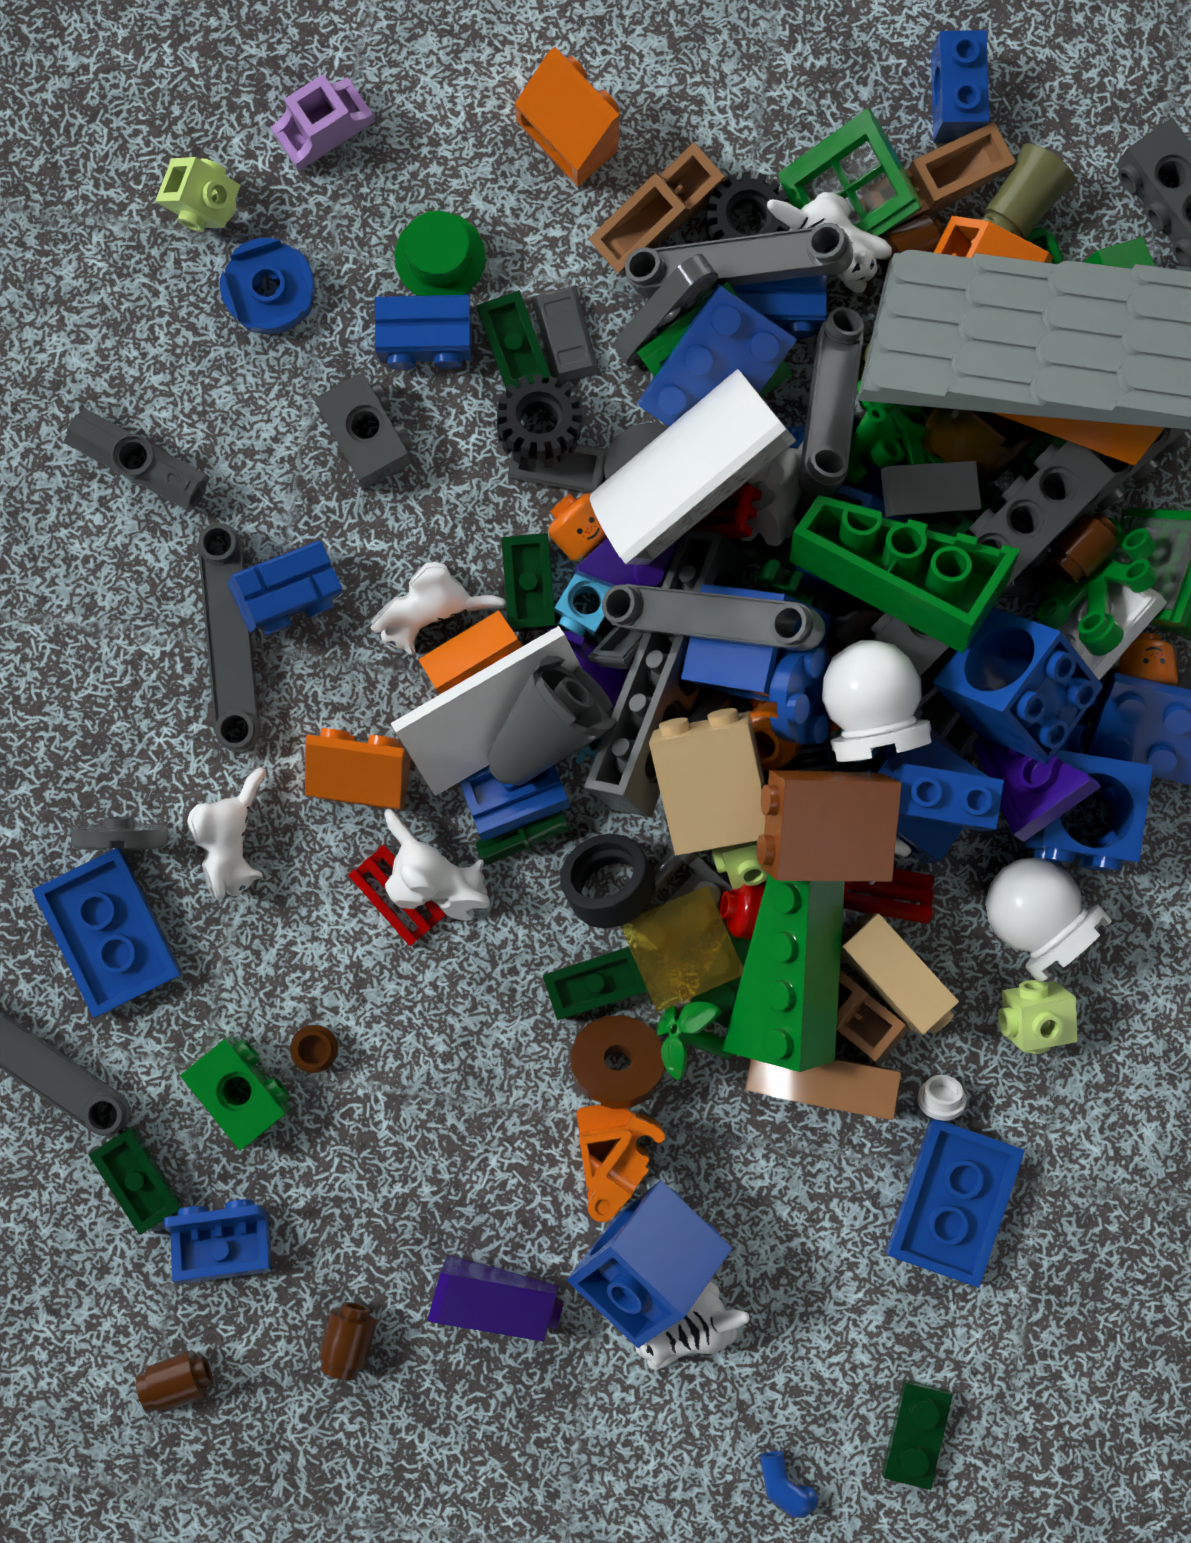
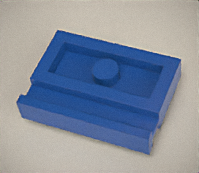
(505, 807)

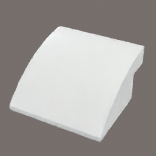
(689, 470)

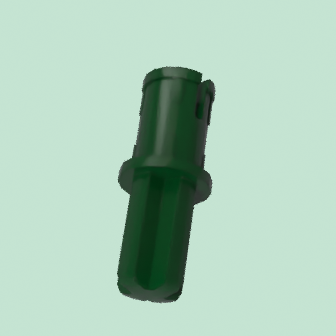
(521, 838)

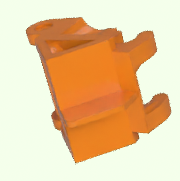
(612, 1157)

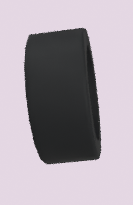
(594, 855)

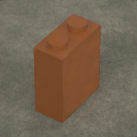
(829, 826)

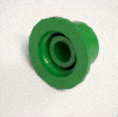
(439, 255)

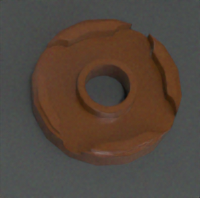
(621, 1036)

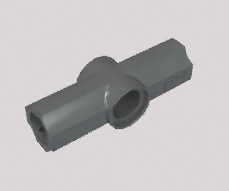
(114, 447)

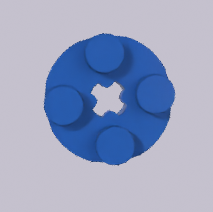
(244, 274)
(798, 695)

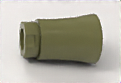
(1029, 190)

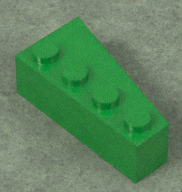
(904, 569)
(791, 977)

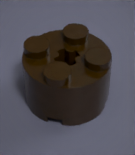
(977, 437)

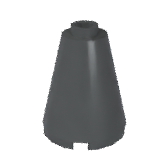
(549, 722)

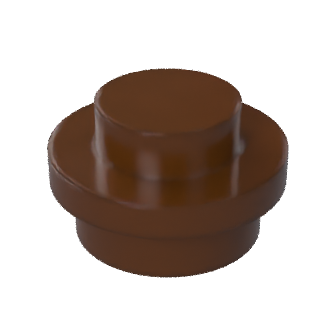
(314, 1048)

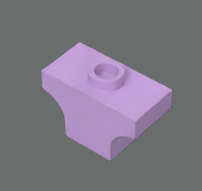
(320, 119)

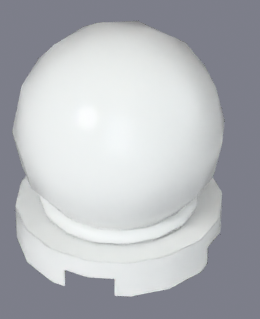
(873, 698)
(1041, 912)

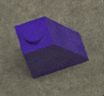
(494, 1300)

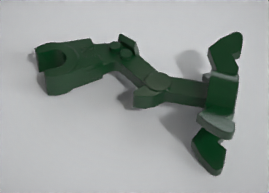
(779, 580)

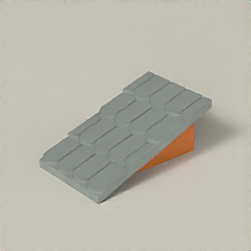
(1045, 344)

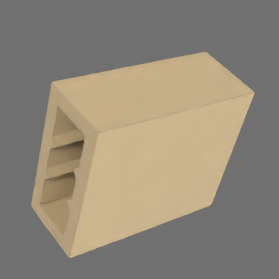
(709, 780)
(897, 974)

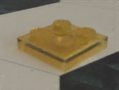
(682, 948)

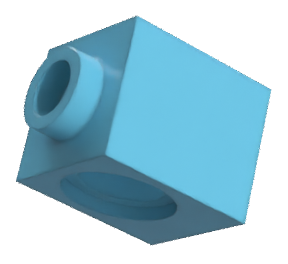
(571, 619)

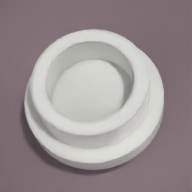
(942, 1098)

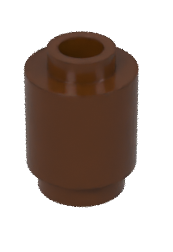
(916, 234)
(1083, 548)
(347, 1341)
(174, 1382)

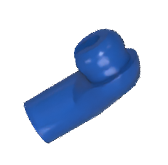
(781, 1491)

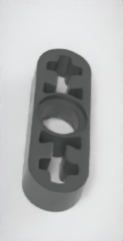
(669, 303)

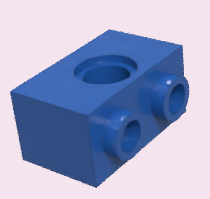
(959, 84)
(948, 797)

